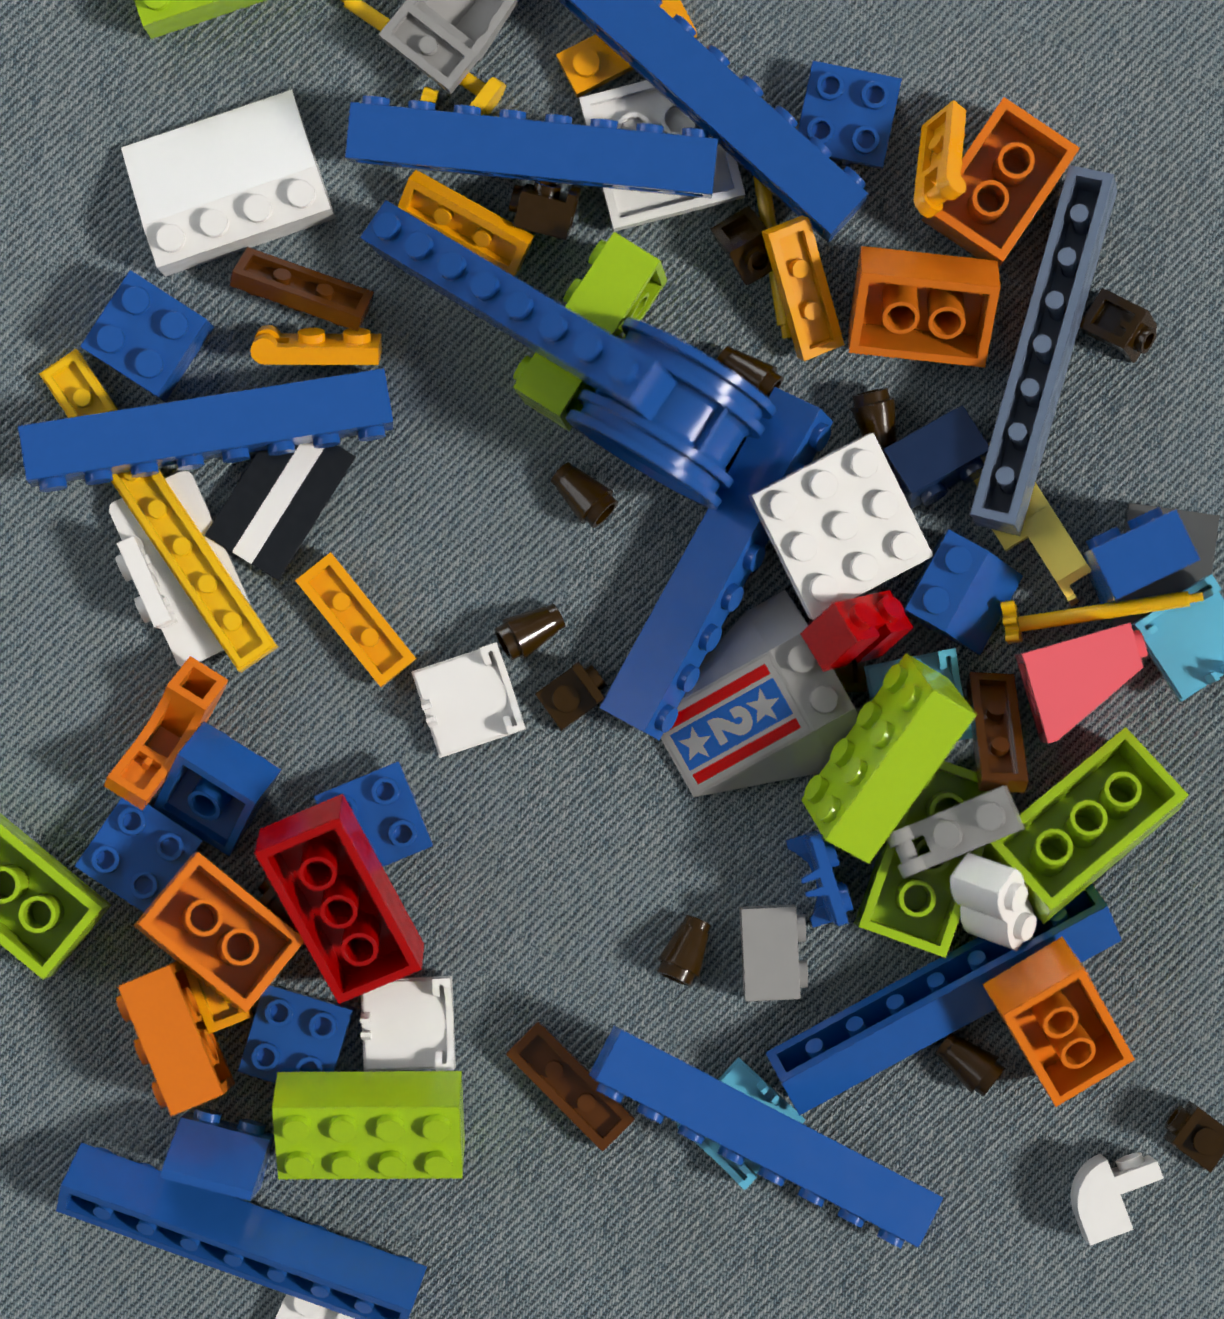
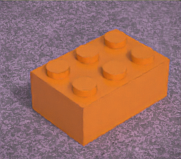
(1006, 182)
(923, 306)
(219, 932)
(1059, 1021)
(174, 1039)

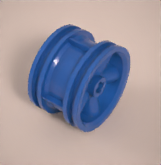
(693, 429)

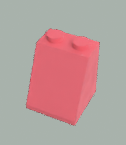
(1077, 676)

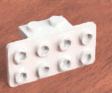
(161, 595)

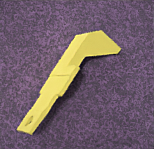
(1050, 542)

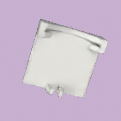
(468, 700)
(409, 1025)

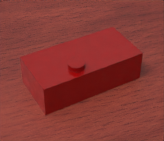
(340, 898)

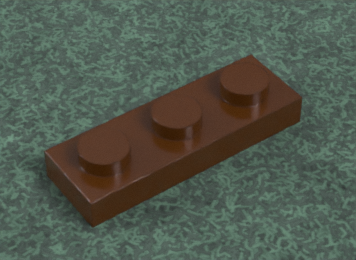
(302, 289)
(997, 732)
(569, 1085)

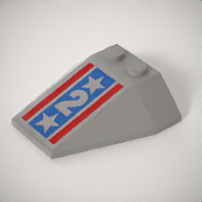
(759, 707)

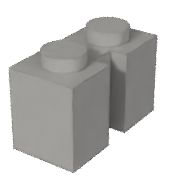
(771, 952)

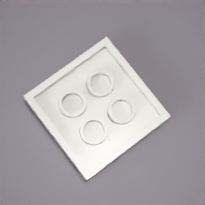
(645, 104)
(841, 525)

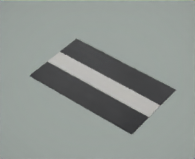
(278, 504)

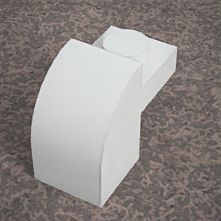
(1098, 1193)

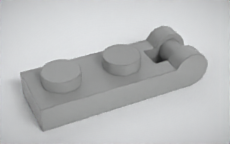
(957, 830)

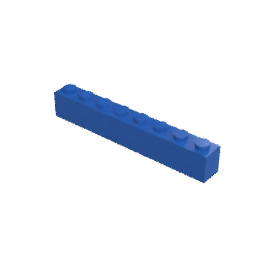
(729, 108)
(531, 148)
(519, 311)
(205, 429)
(712, 572)
(924, 1006)
(764, 1136)
(238, 1237)

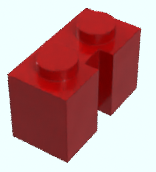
(856, 630)

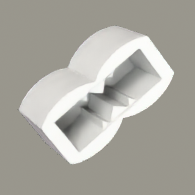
(993, 901)

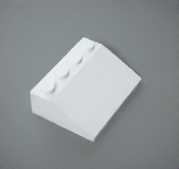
(227, 183)

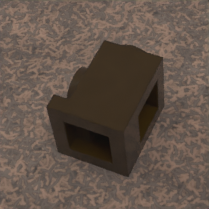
(544, 208)

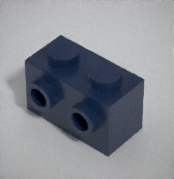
(937, 457)

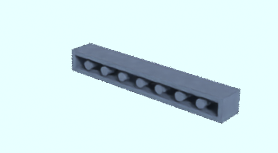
(1044, 350)

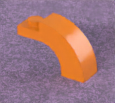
(181, 711)

